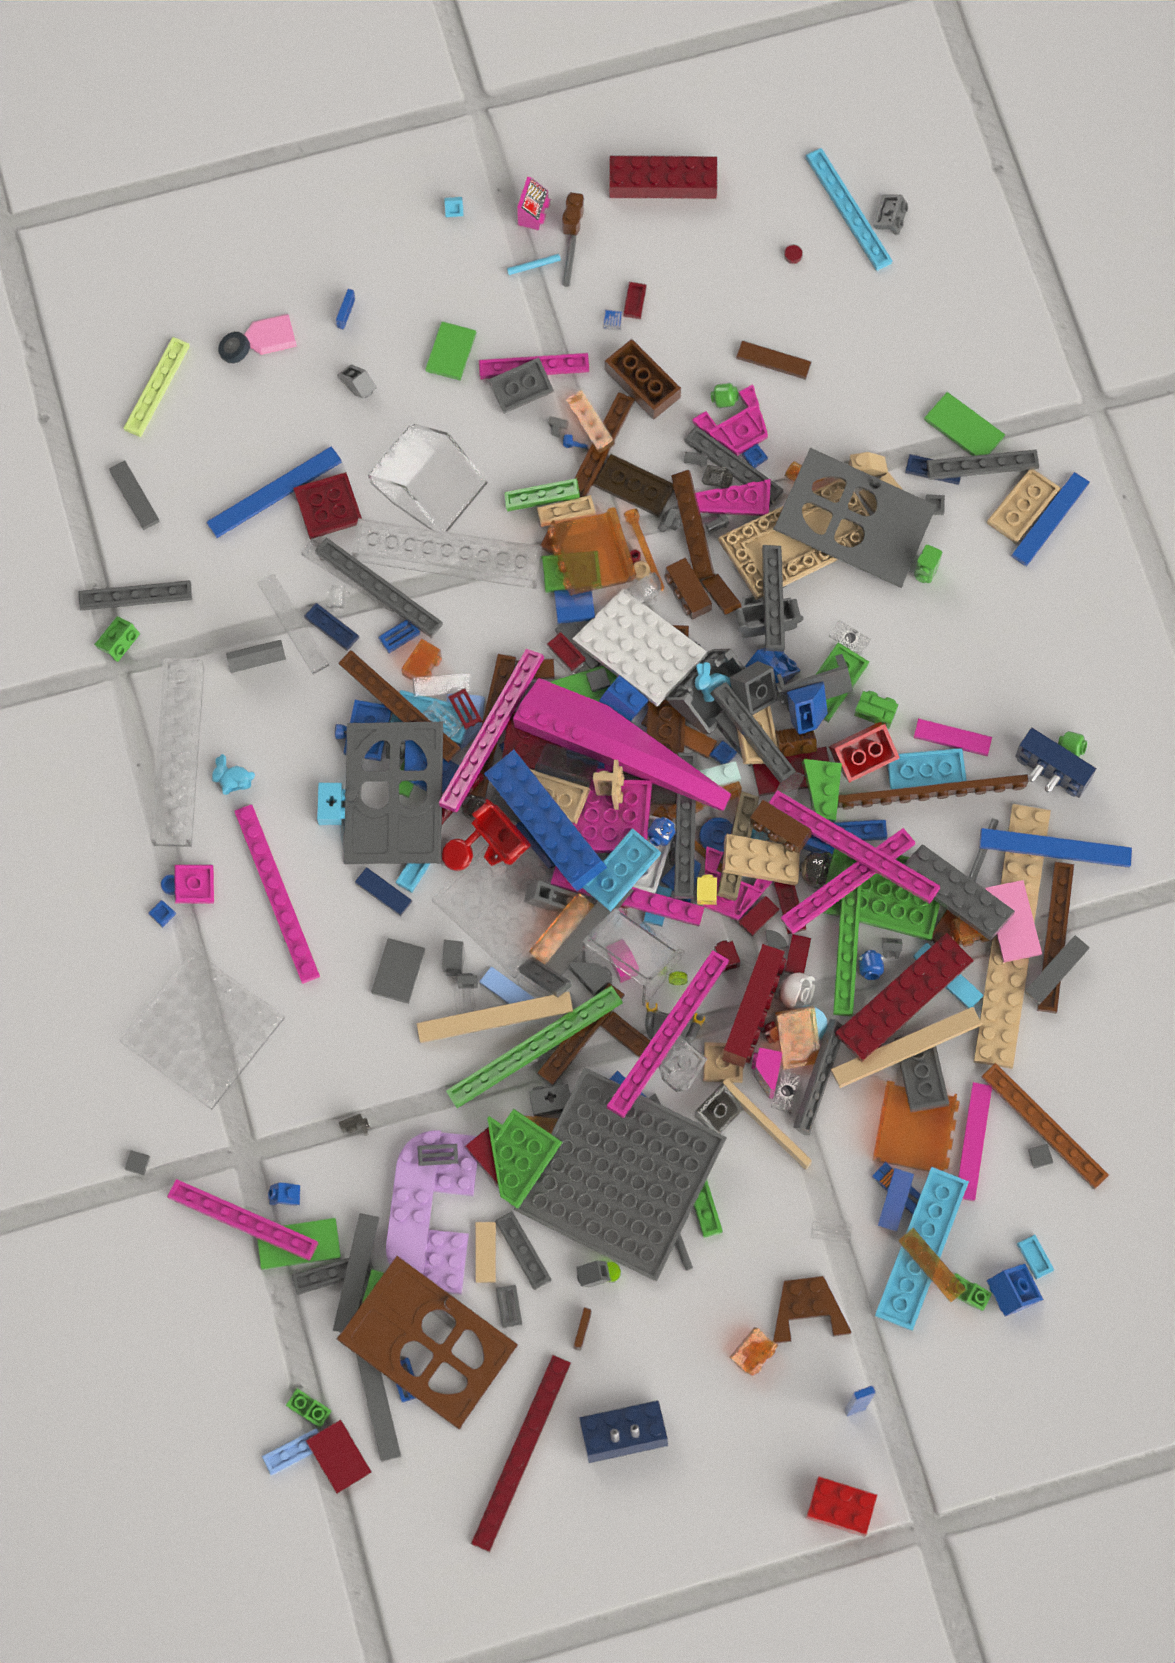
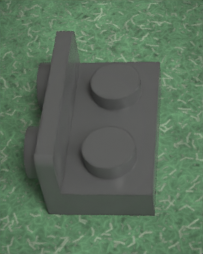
(891, 213)

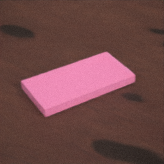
(1018, 936)

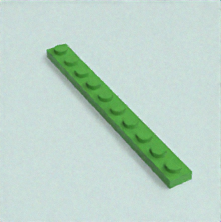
(534, 1047)

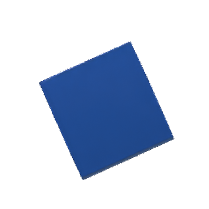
(574, 607)

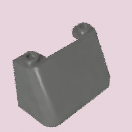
(690, 701)

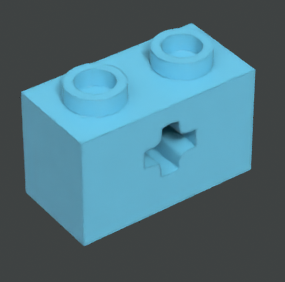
(326, 794)

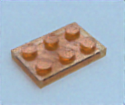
(798, 1037)

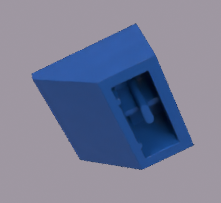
(779, 661)
(807, 707)

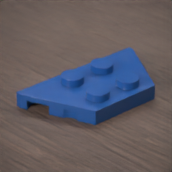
(416, 761)

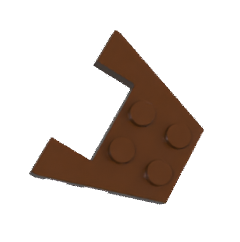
(805, 1300)

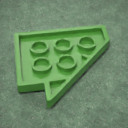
(519, 1154)

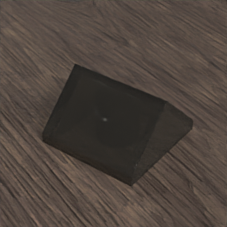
(718, 1109)

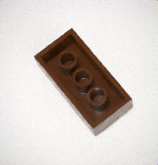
(642, 379)

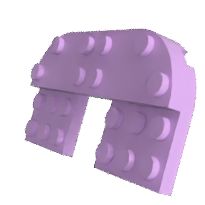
(431, 1252)

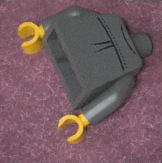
(655, 1019)

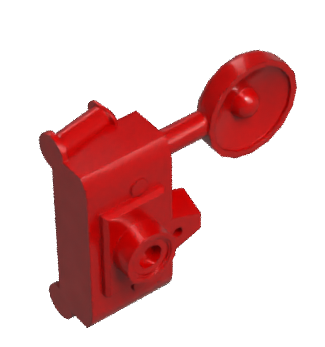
(497, 830)

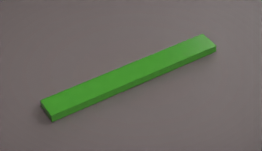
(847, 952)

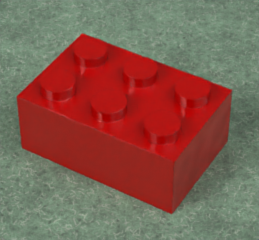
(841, 1506)

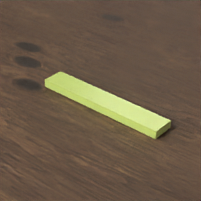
(156, 387)

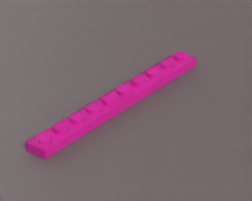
(491, 730)
(858, 849)
(277, 894)
(667, 1034)

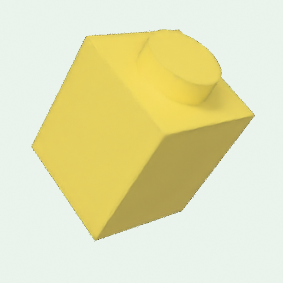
(706, 890)

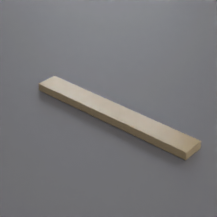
(494, 1017)
(907, 1047)

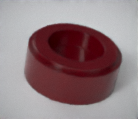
(793, 254)

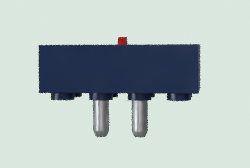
(1055, 763)
(623, 1431)

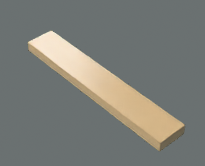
(757, 1115)

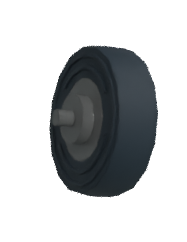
(234, 347)

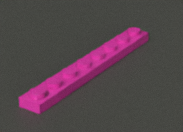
(843, 884)
(647, 902)
(243, 1220)

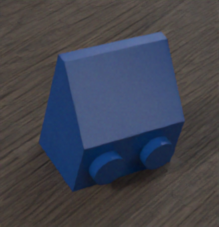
(624, 699)
(1014, 1289)

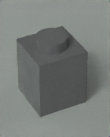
(593, 1273)

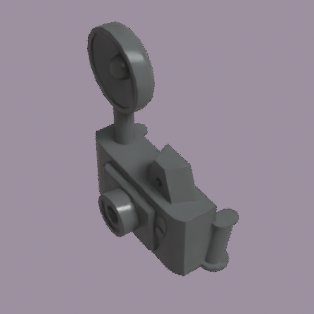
(751, 616)

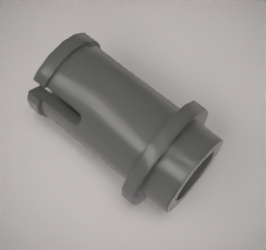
(695, 458)
(716, 524)

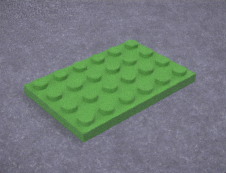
(887, 904)

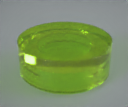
(678, 978)
(614, 1271)

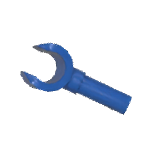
(569, 443)

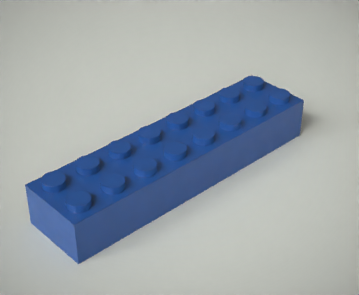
(545, 820)

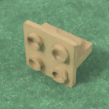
(610, 784)

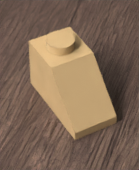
(869, 463)

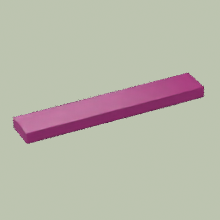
(552, 364)
(974, 1138)

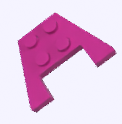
(739, 431)
(747, 893)

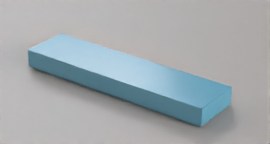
(959, 987)

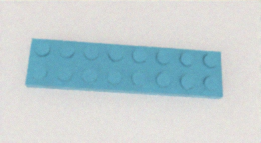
(933, 1222)

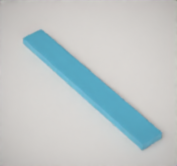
(849, 209)

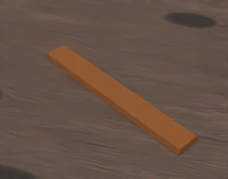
(1045, 1126)

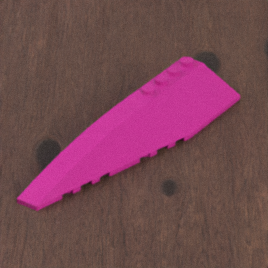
(608, 736)

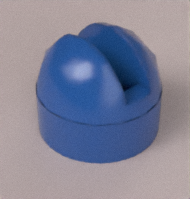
(339, 731)

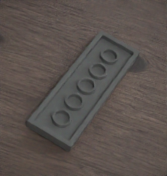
(961, 894)

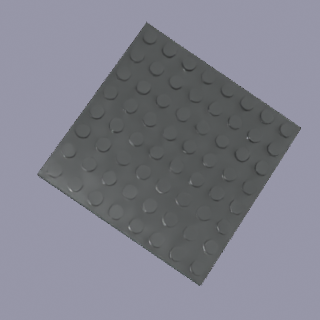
(622, 1180)

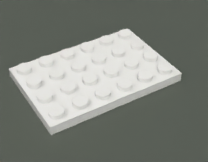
(640, 647)

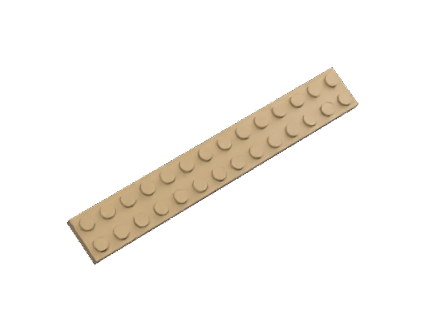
(1007, 980)

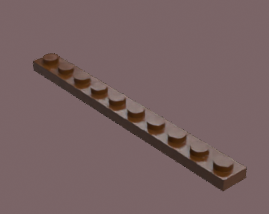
(594, 460)
(940, 791)

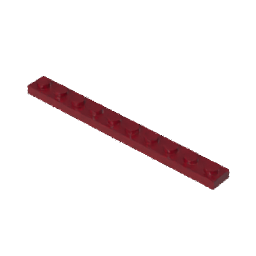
(521, 1453)

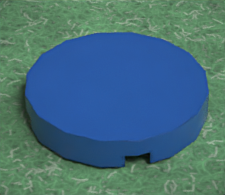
(714, 832)

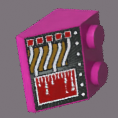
(532, 205)
(766, 1067)

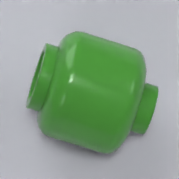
(724, 395)
(1074, 743)

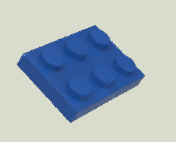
(370, 713)

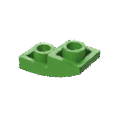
(974, 1295)
(308, 1408)

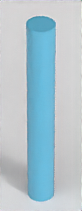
(533, 264)

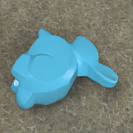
(707, 682)
(232, 778)

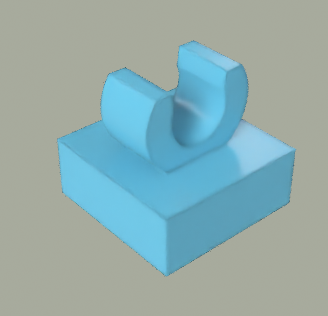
(454, 207)

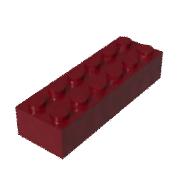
(663, 177)
(752, 1011)

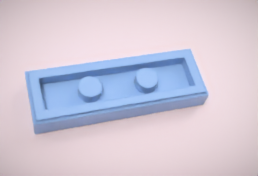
(504, 987)
(289, 1453)

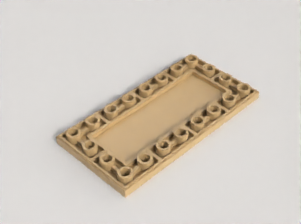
(798, 559)

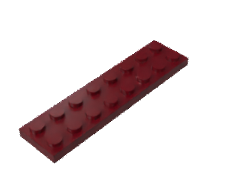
(904, 997)

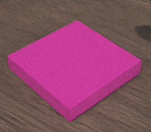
(194, 884)

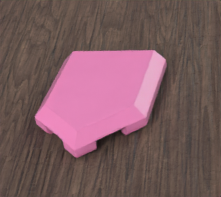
(271, 334)

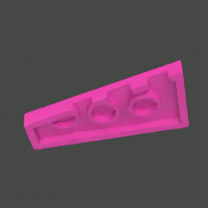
(745, 499)

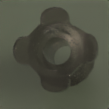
(471, 806)

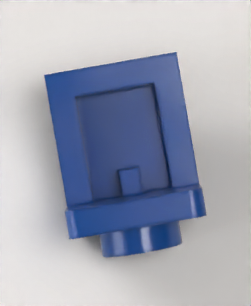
(284, 1194)

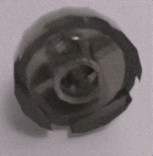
(815, 868)

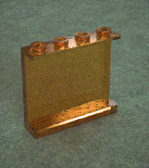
(592, 552)
(914, 1138)

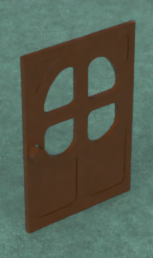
(394, 1317)

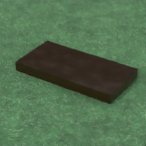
(634, 485)

